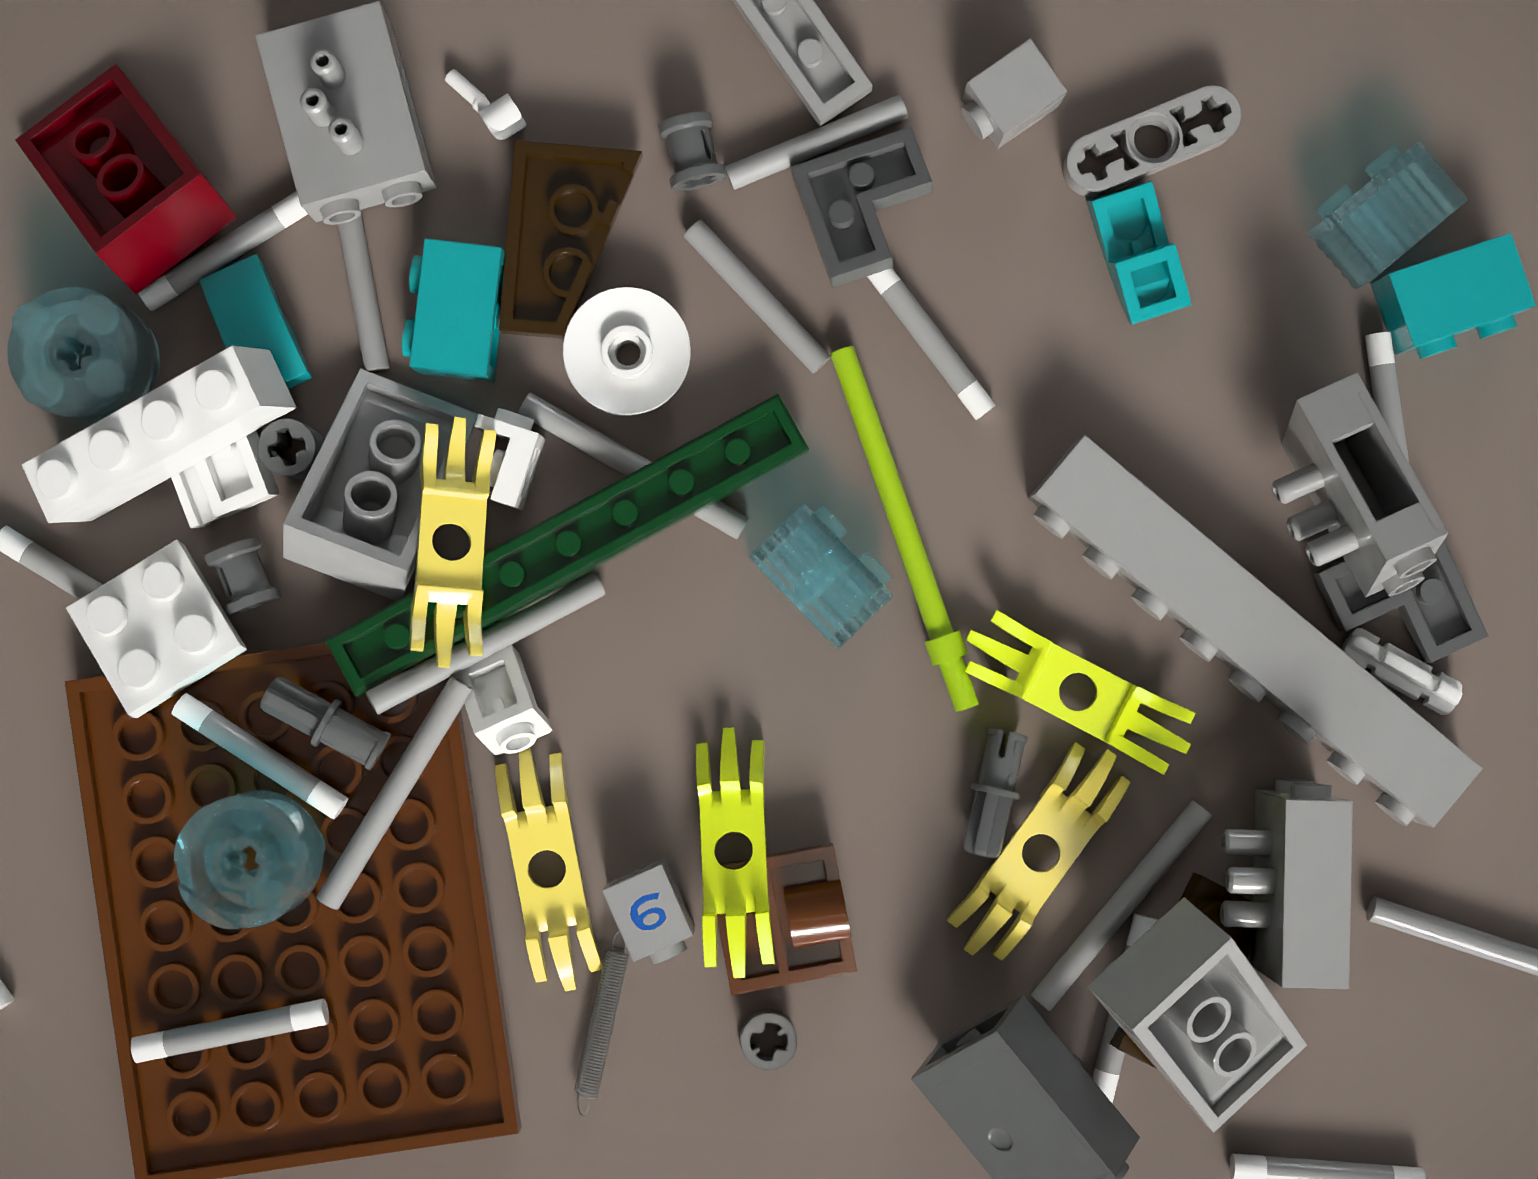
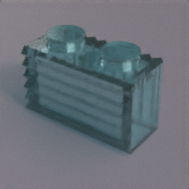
(1387, 215)
(822, 574)

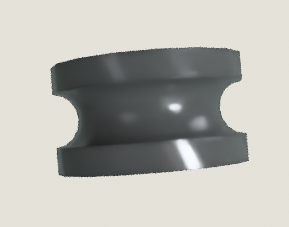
(779, 1054)

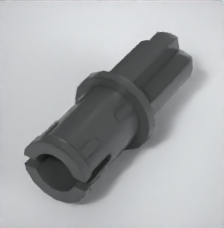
(324, 721)
(994, 793)

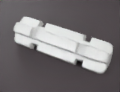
(1403, 671)

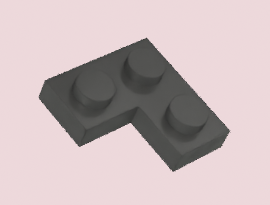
(845, 192)
(1434, 611)

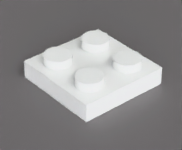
(156, 629)

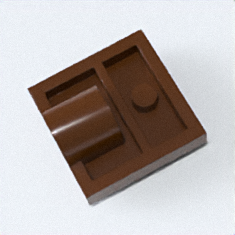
(806, 922)

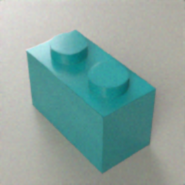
(1453, 295)
(455, 310)

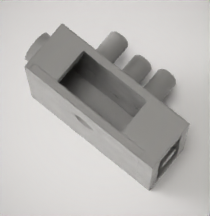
(346, 114)
(1359, 490)
(1296, 884)

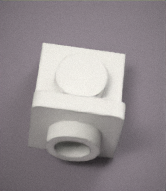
(514, 468)
(503, 703)

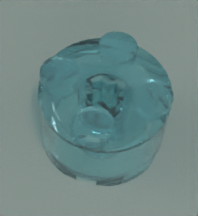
(54, 333)
(212, 859)

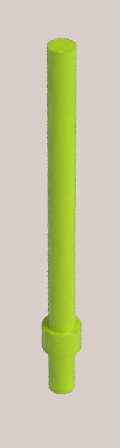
(945, 646)

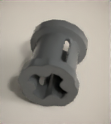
(691, 151)
(277, 438)
(242, 576)

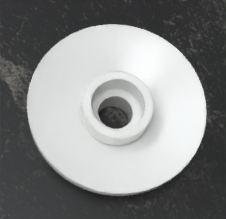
(618, 319)

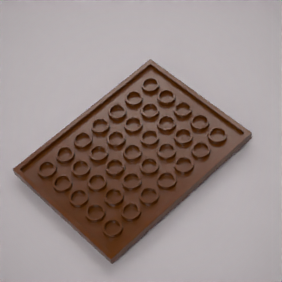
(403, 964)

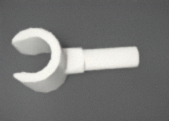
(500, 116)

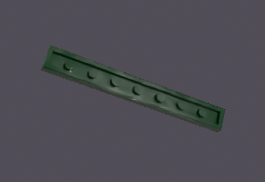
(584, 536)

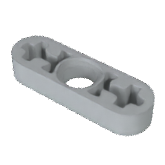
(1200, 139)

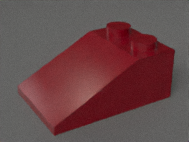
(125, 180)

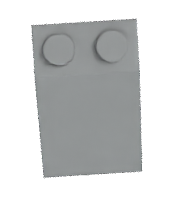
(364, 488)
(1199, 1013)

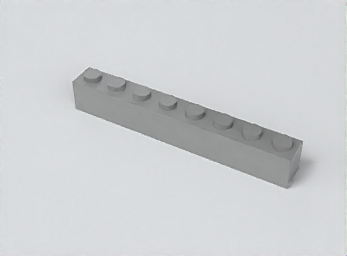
(1254, 634)

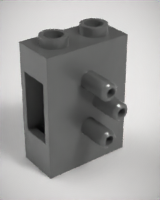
(1025, 1100)

